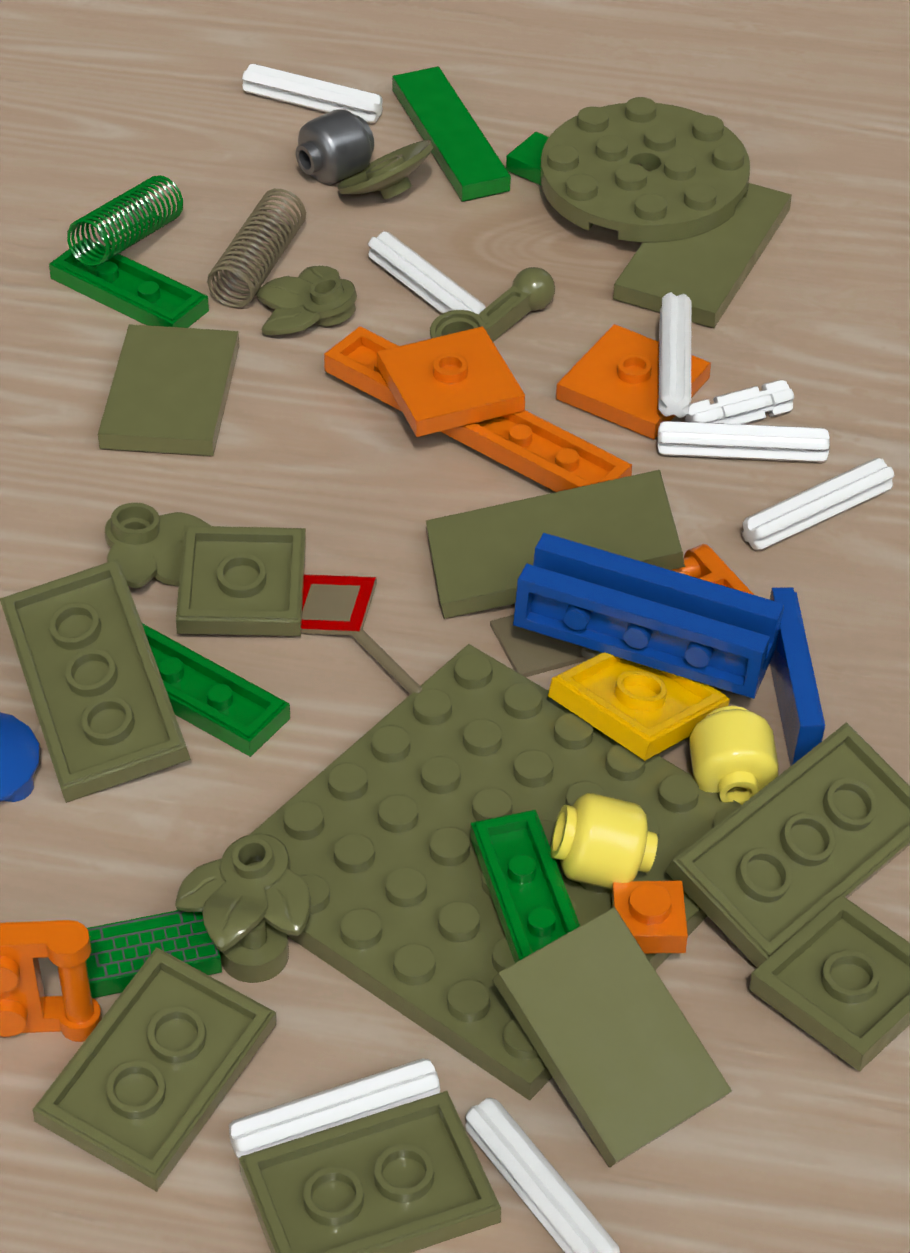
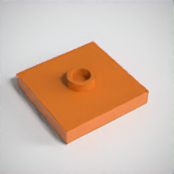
(450, 381)
(622, 381)

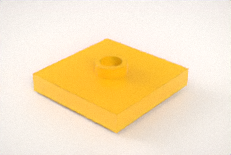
(634, 702)

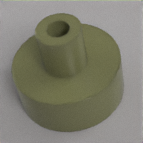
(257, 955)

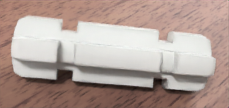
(744, 405)

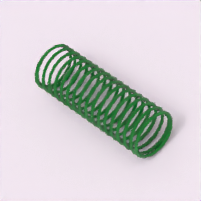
(112, 207)

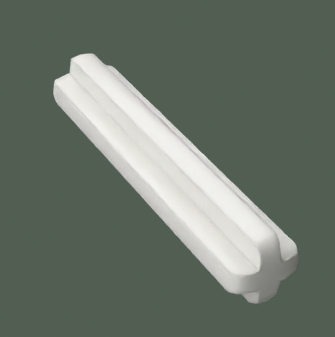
(311, 92)
(421, 275)
(675, 355)
(743, 441)
(817, 504)
(334, 1107)
(536, 1180)

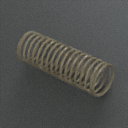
(281, 246)

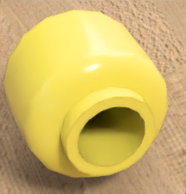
(733, 753)
(603, 841)

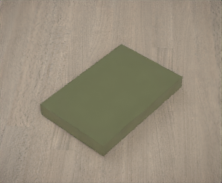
(169, 390)
(611, 1036)
(155, 1068)
(373, 1184)

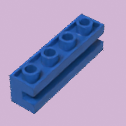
(648, 615)

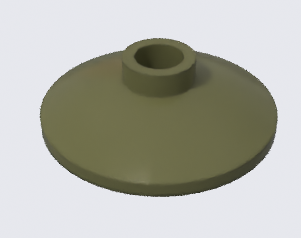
(388, 172)

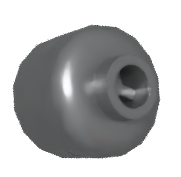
(334, 146)

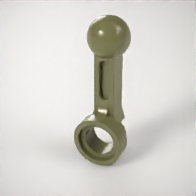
(530, 291)

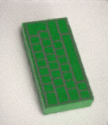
(124, 947)

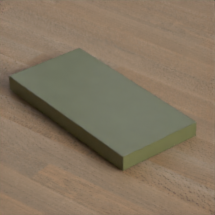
(707, 265)
(486, 549)
(93, 681)
(798, 844)

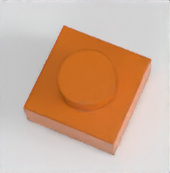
(653, 914)

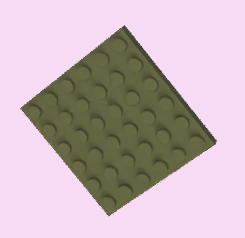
(395, 861)

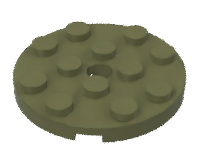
(691, 182)

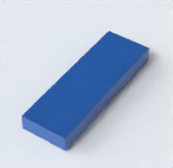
(795, 680)

